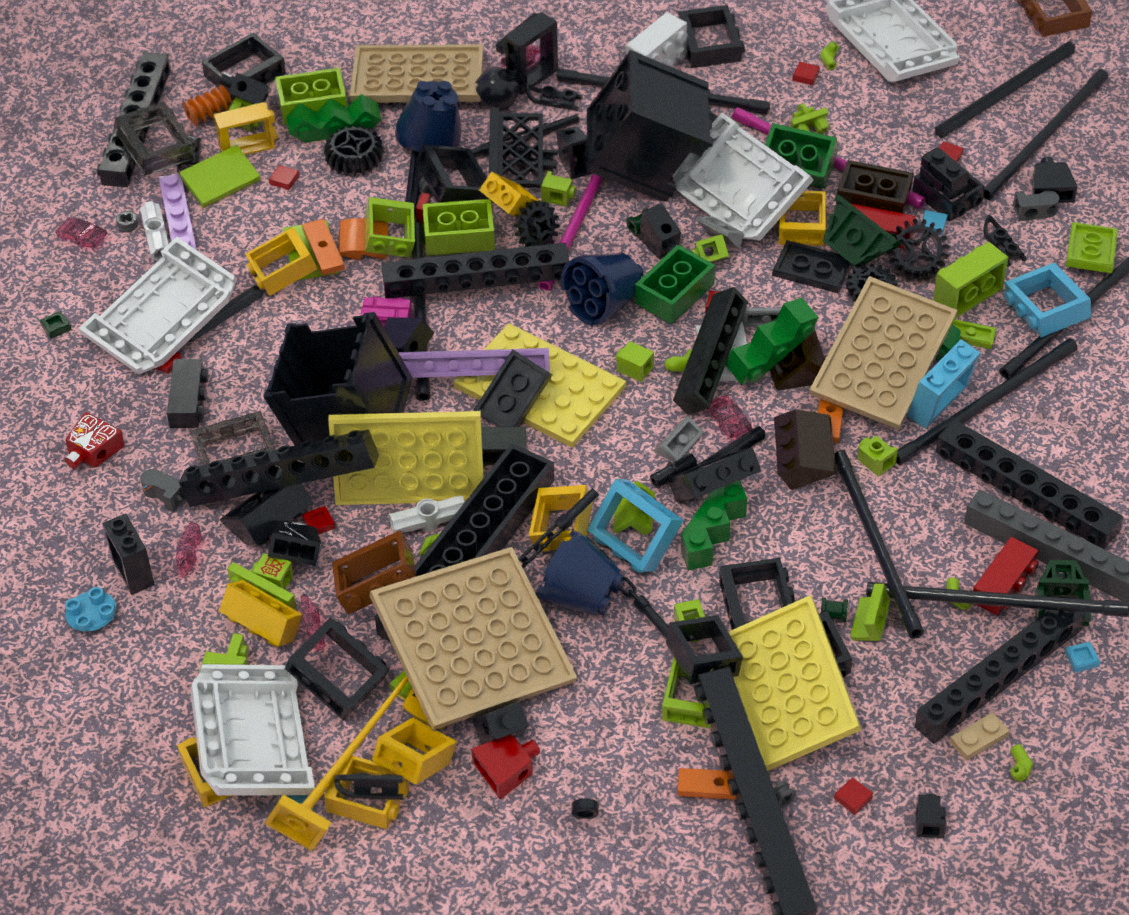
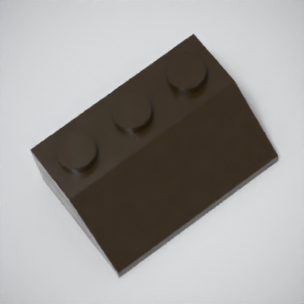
(875, 186)
(800, 365)
(804, 447)

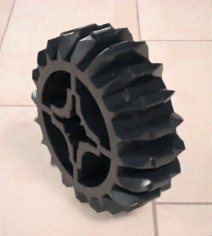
(353, 150)
(927, 256)

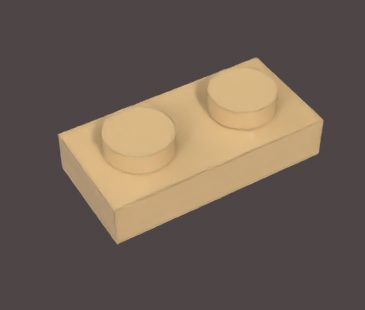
(979, 736)

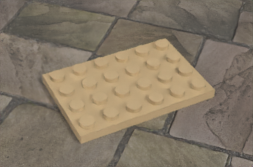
(394, 71)
(883, 352)

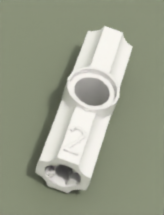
(154, 229)
(426, 515)

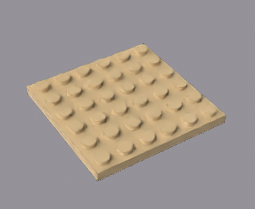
(472, 637)

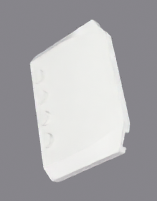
(894, 36)
(740, 180)
(162, 308)
(250, 731)

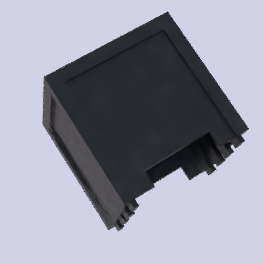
(647, 125)
(335, 375)

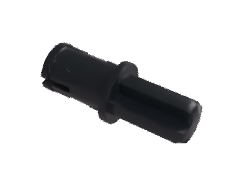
(660, 477)

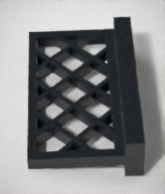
(497, 145)

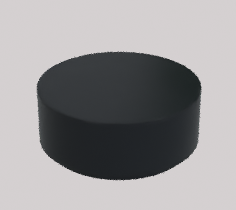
(585, 808)

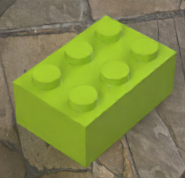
(309, 89)
(458, 227)
(971, 278)

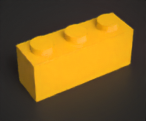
(260, 613)

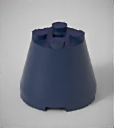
(430, 117)
(599, 285)
(580, 577)

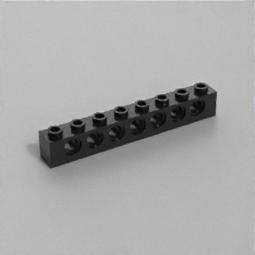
(144, 91)
(474, 270)
(1029, 484)
(199, 491)
(996, 672)

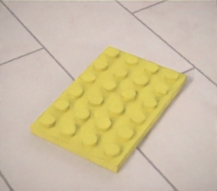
(571, 398)
(417, 459)
(792, 684)

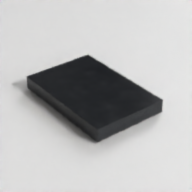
(811, 266)
(513, 391)

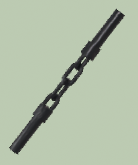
(483, 149)
(562, 523)
(642, 604)

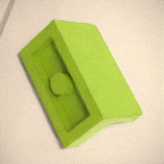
(630, 515)
(871, 615)

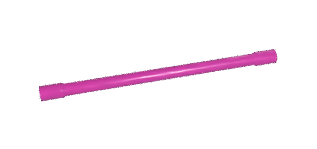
(750, 120)
(577, 219)

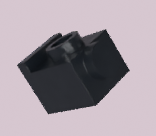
(930, 816)

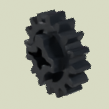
(536, 224)
(859, 277)

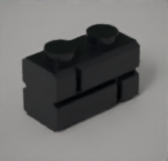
(944, 173)

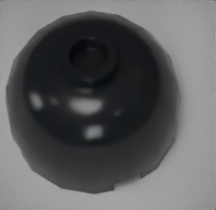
(498, 87)

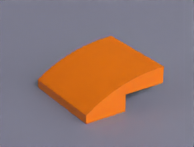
(353, 237)

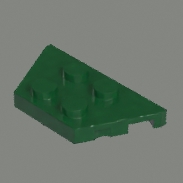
(856, 235)

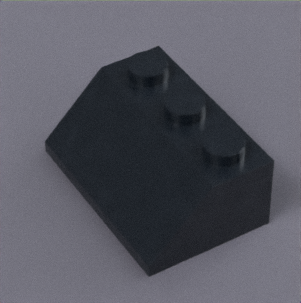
(263, 511)

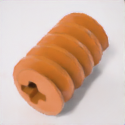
(207, 104)

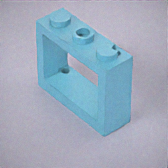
(1074, 311)
(946, 383)
(669, 525)

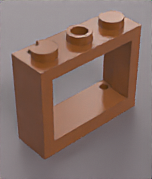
(1078, 18)
(367, 561)

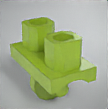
(807, 118)

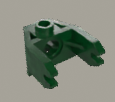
(1072, 581)

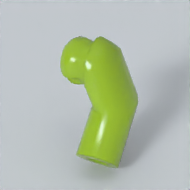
(828, 53)
(1023, 763)

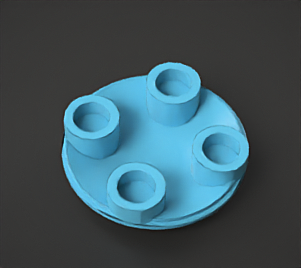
(90, 610)

